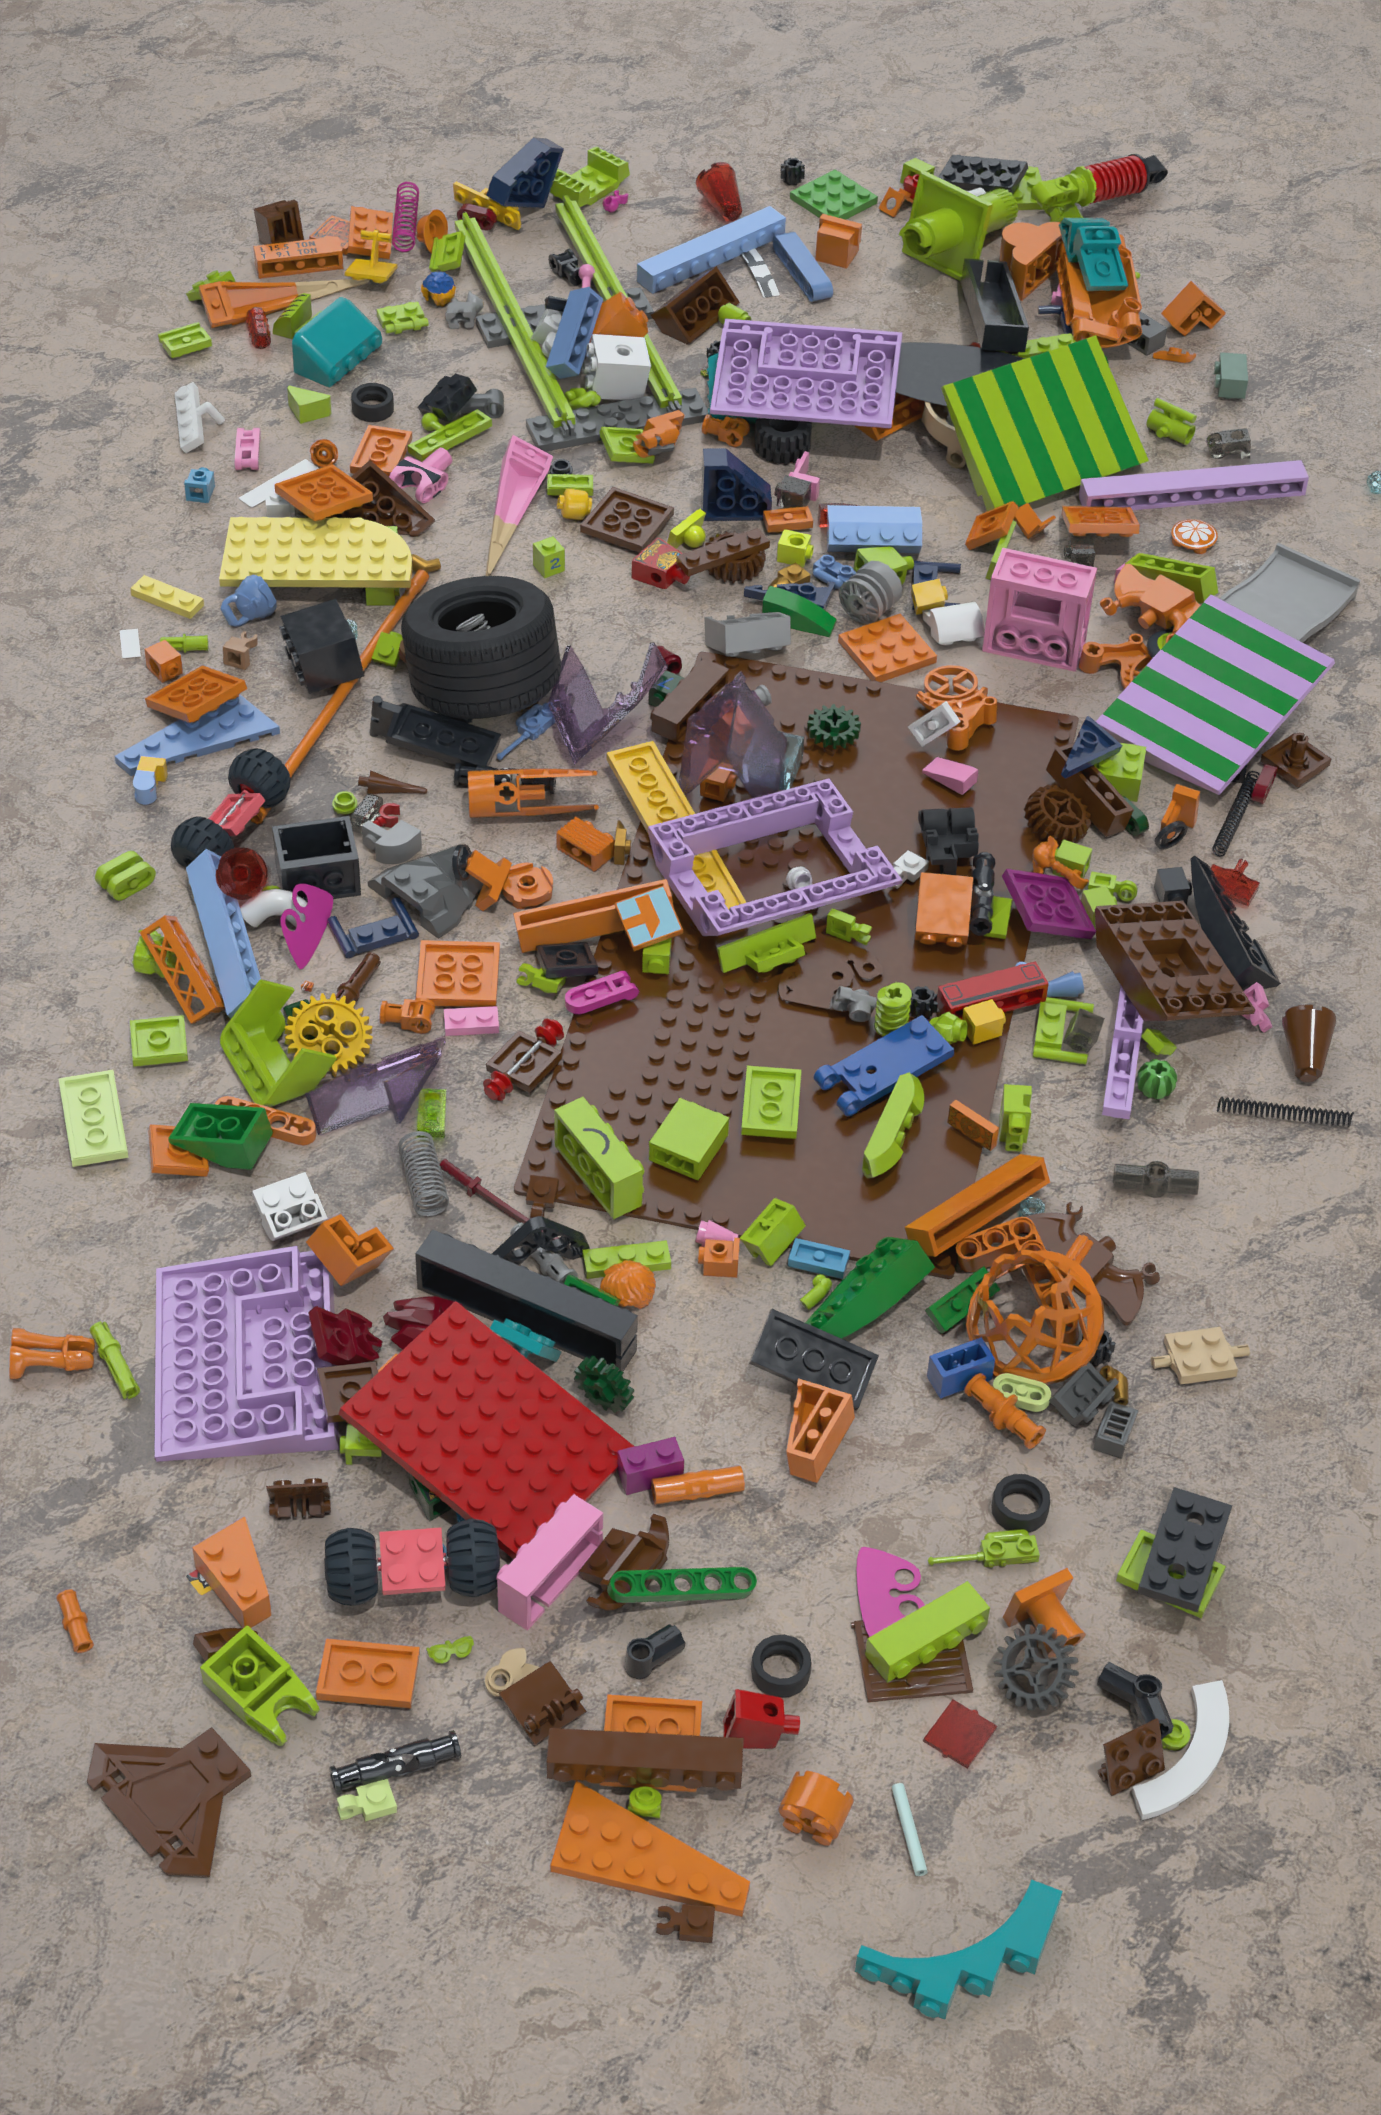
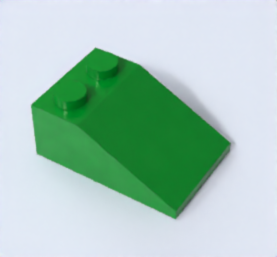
(223, 1133)

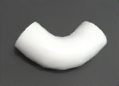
(270, 903)

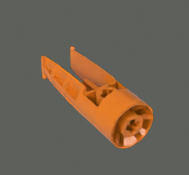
(484, 793)

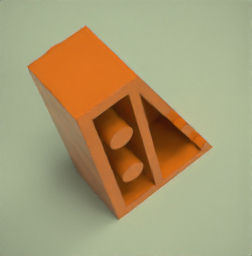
(817, 1428)
(234, 1573)

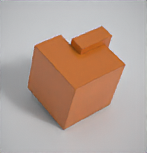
(837, 240)

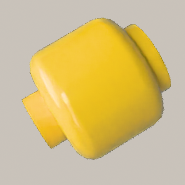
(574, 504)

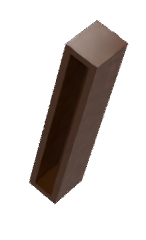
(645, 1758)

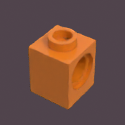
(163, 661)

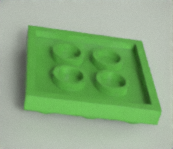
(834, 196)

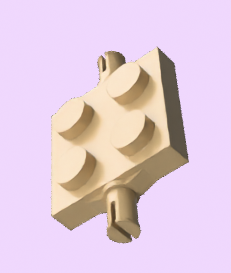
(1200, 1355)

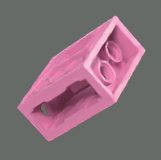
(1042, 602)

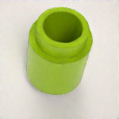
(731, 311)

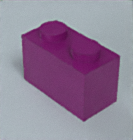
(647, 1462)

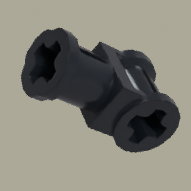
(566, 265)

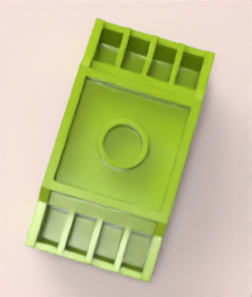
(594, 181)

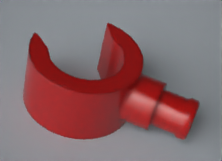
(388, 821)

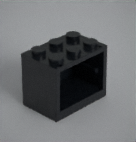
(321, 646)
(318, 855)

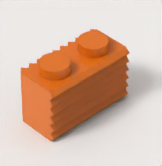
(585, 843)

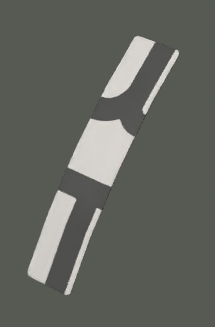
(761, 273)

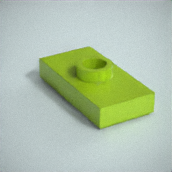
(560, 482)

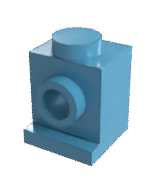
(202, 479)

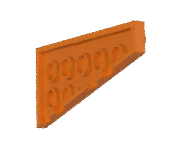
(626, 1852)

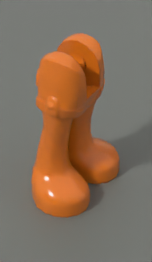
(74, 1352)

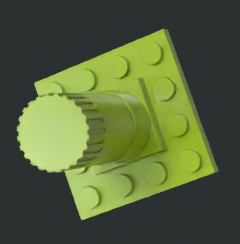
(953, 223)

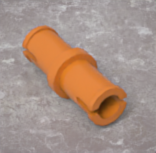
(74, 1621)

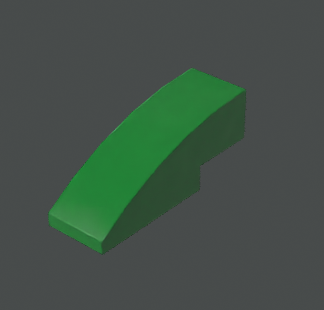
(803, 613)

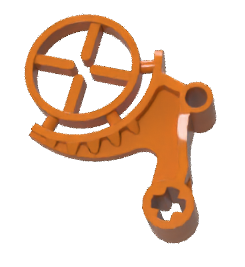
(1129, 655)
(970, 705)

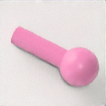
(586, 274)

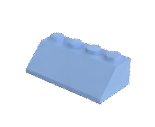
(874, 527)

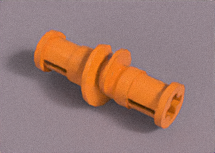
(1004, 1412)

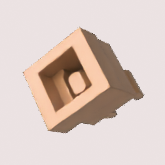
(237, 650)

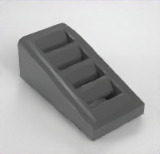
(1111, 1445)

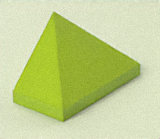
(1000, 917)

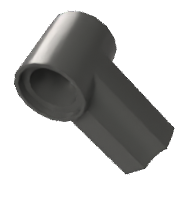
(489, 403)

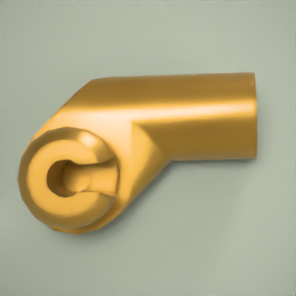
(421, 564)
(1121, 1388)

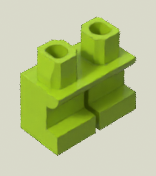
(1015, 1116)

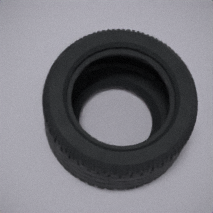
(485, 669)

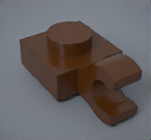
(541, 1194)

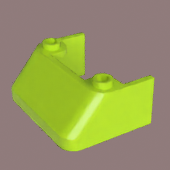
(257, 1055)

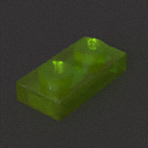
(432, 1112)

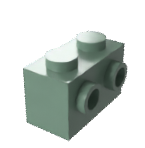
(1231, 375)

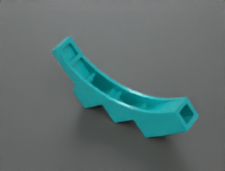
(975, 1968)

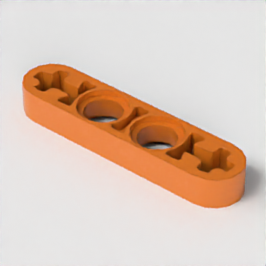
(285, 1133)

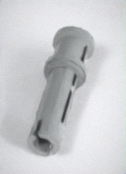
(550, 1264)

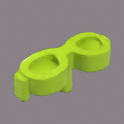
(442, 1652)

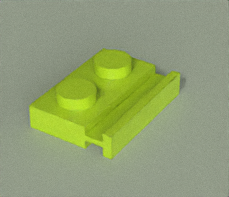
(447, 252)
(185, 340)

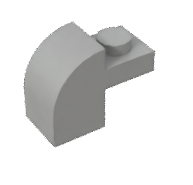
(394, 845)

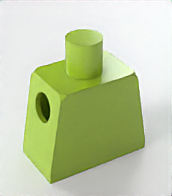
(886, 555)

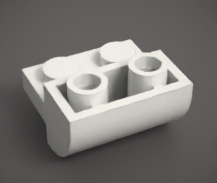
(955, 623)
(288, 1206)

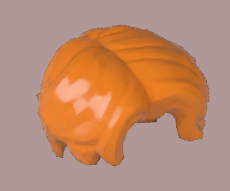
(630, 1283)

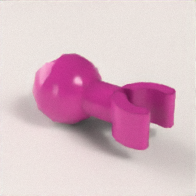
(611, 203)

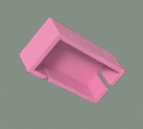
(549, 1561)

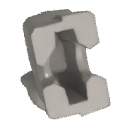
(463, 311)

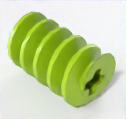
(892, 1008)

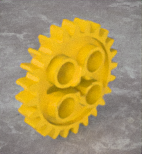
(329, 1033)

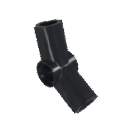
(1141, 1692)

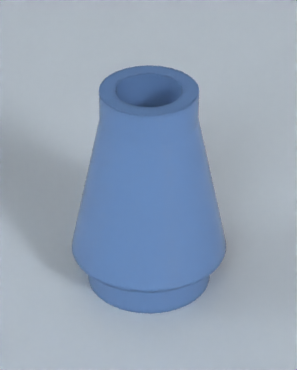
(1066, 986)

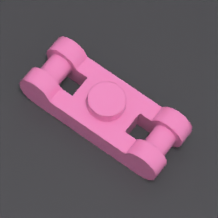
(247, 447)

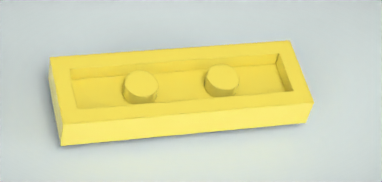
(167, 596)

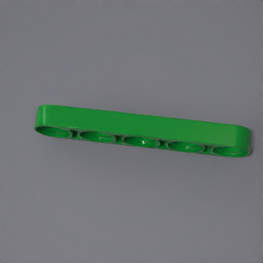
(669, 1591)

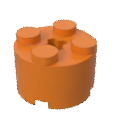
(815, 1806)

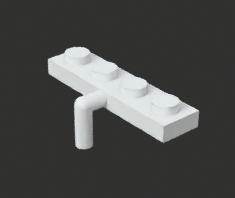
(189, 416)

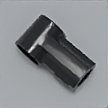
(652, 1650)

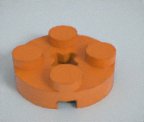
(524, 896)

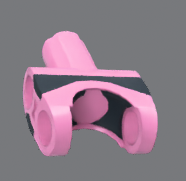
(425, 475)

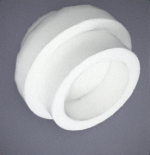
(798, 878)

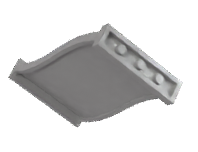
(1294, 593)

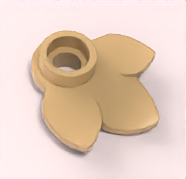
(511, 1668)

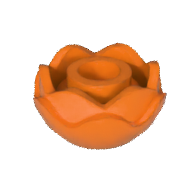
(319, 458)

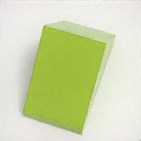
(308, 404)

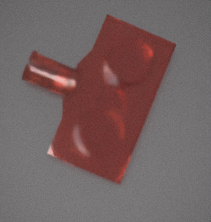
(1236, 884)

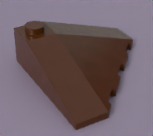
(390, 504)

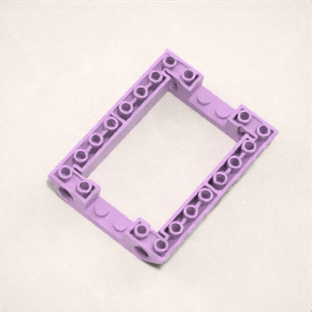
(819, 803)

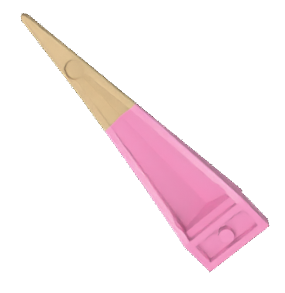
(519, 480)

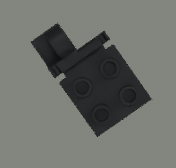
(948, 836)

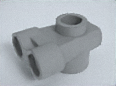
(856, 1002)

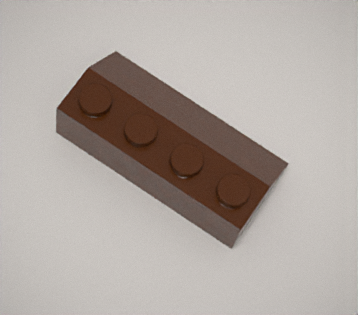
(695, 307)

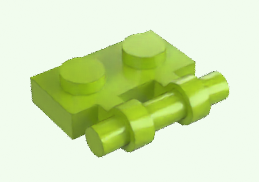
(402, 317)

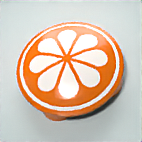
(1194, 535)

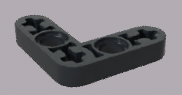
(531, 1238)

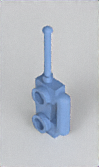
(829, 570)
(531, 725)

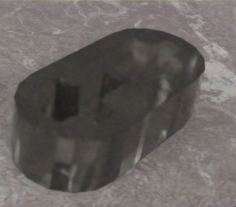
(366, 810)

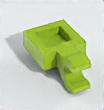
(538, 979)

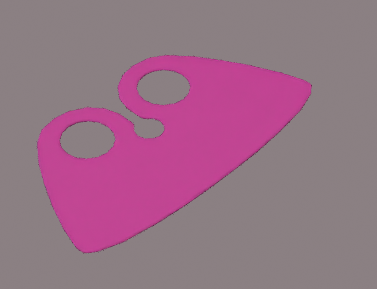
(307, 934)
(875, 1580)

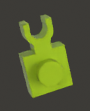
(844, 927)

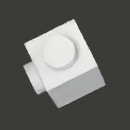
(277, 506)

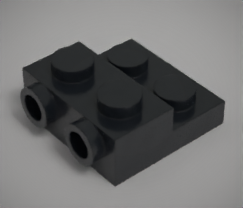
(448, 397)

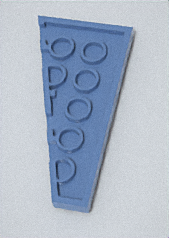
(213, 732)

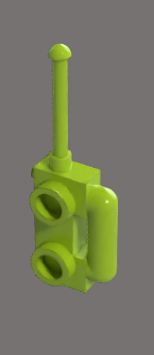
(1000, 1549)

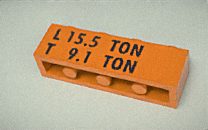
(298, 257)

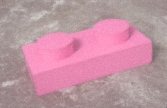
(471, 1021)

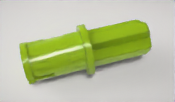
(188, 643)

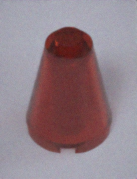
(721, 190)
(242, 873)

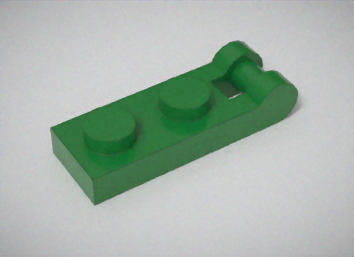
(956, 1303)

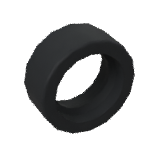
(369, 392)
(1020, 1484)
(781, 1686)

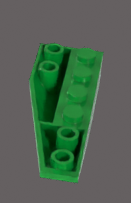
(872, 1286)

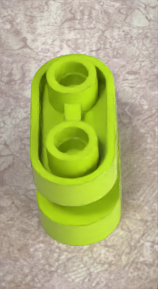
(125, 875)

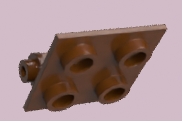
(284, 1491)
(543, 1702)
(1133, 1757)

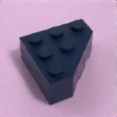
(527, 175)
(731, 488)

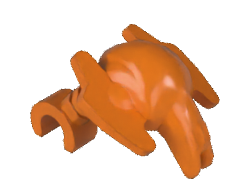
(1044, 857)

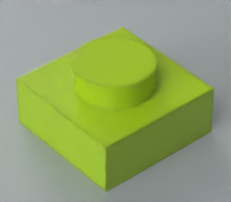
(1158, 1042)

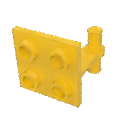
(372, 269)

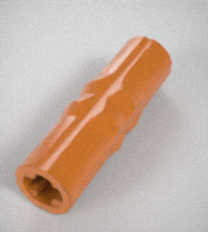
(697, 1485)

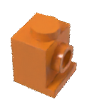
(720, 1258)

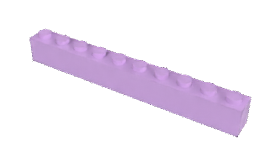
(1196, 486)

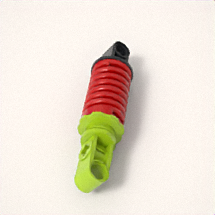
(1100, 181)

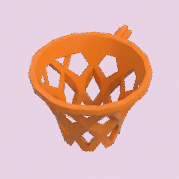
(1059, 1266)

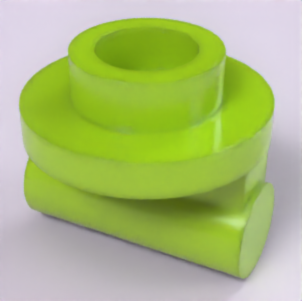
(645, 1802)

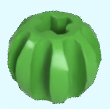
(1156, 1079)

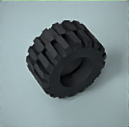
(782, 439)

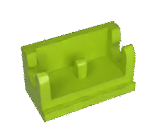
(773, 1231)

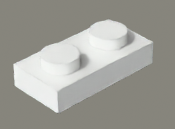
(934, 724)

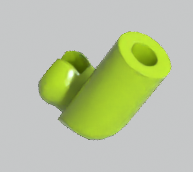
(585, 400)

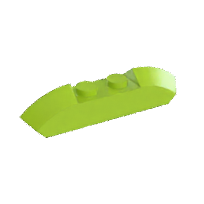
(889, 1135)

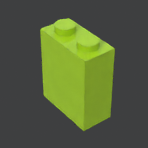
(688, 1138)

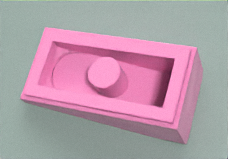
(952, 774)

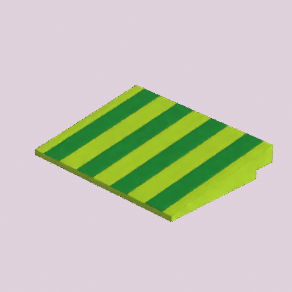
(1043, 424)

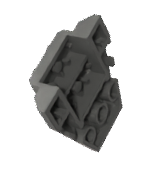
(430, 888)

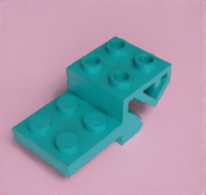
(1096, 249)

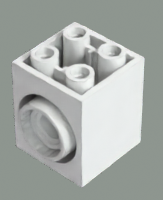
(617, 366)

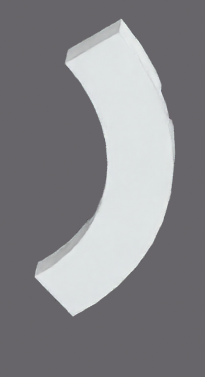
(1199, 1760)

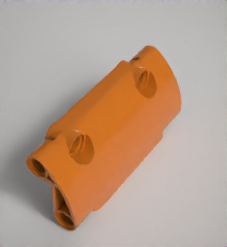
(1107, 314)

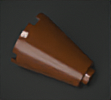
(1308, 1039)

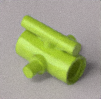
(1172, 422)

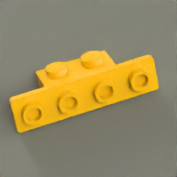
(506, 214)

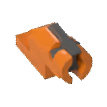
(659, 434)

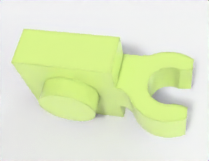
(372, 1800)

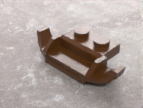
(625, 1552)

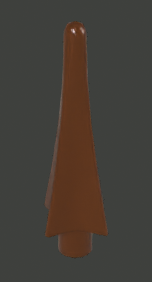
(381, 784)

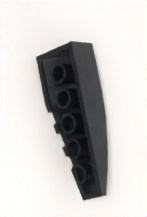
(1227, 931)

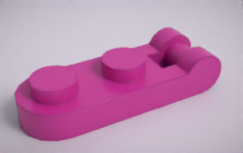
(600, 993)

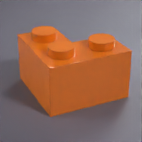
(1190, 307)
(345, 1252)

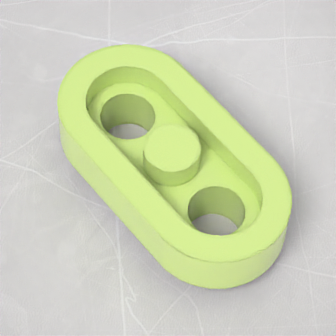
(1025, 1390)

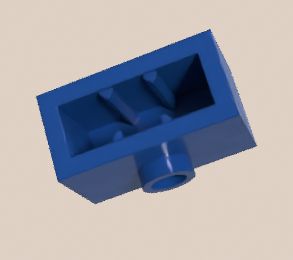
(955, 1367)

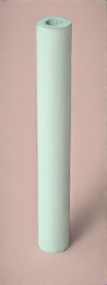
(909, 1829)

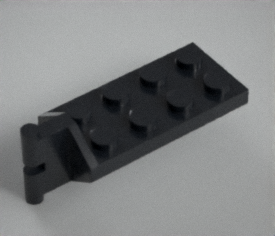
(432, 734)

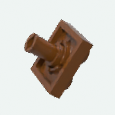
(1299, 755)

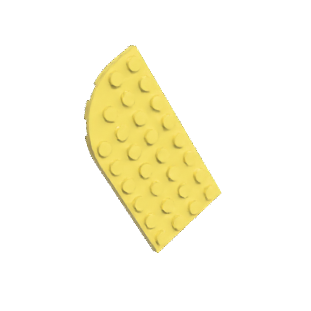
(315, 553)

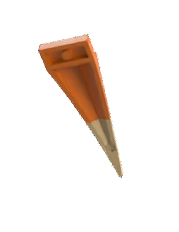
(230, 301)

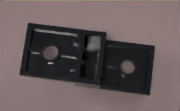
(1185, 1549)

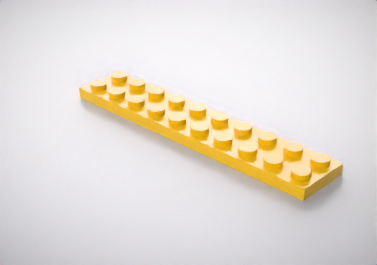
(660, 799)

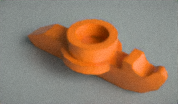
(1175, 355)

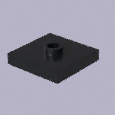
(566, 960)

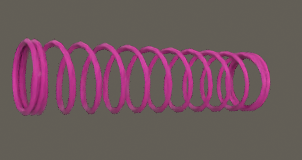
(404, 231)

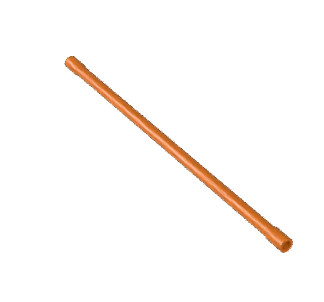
(417, 583)

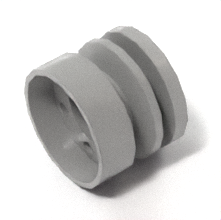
(870, 592)

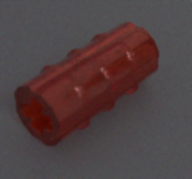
(258, 328)

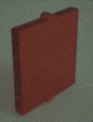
(960, 1733)

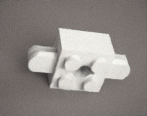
(547, 329)

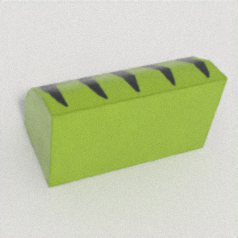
(294, 316)

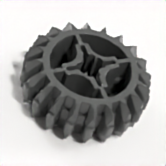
(1038, 1680)

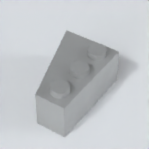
(748, 633)

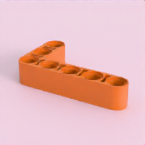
(1007, 1233)

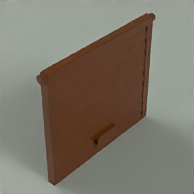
(941, 1676)

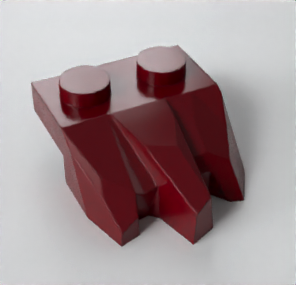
(414, 1316)
(343, 1337)

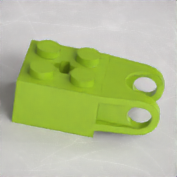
(256, 1684)

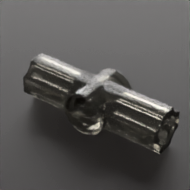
(1156, 1179)

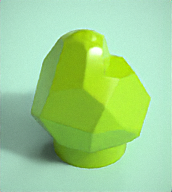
(950, 1027)

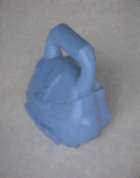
(252, 600)

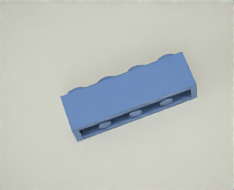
(574, 332)

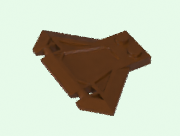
(170, 1796)

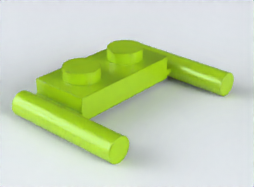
(1051, 1029)

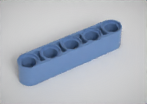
(802, 266)

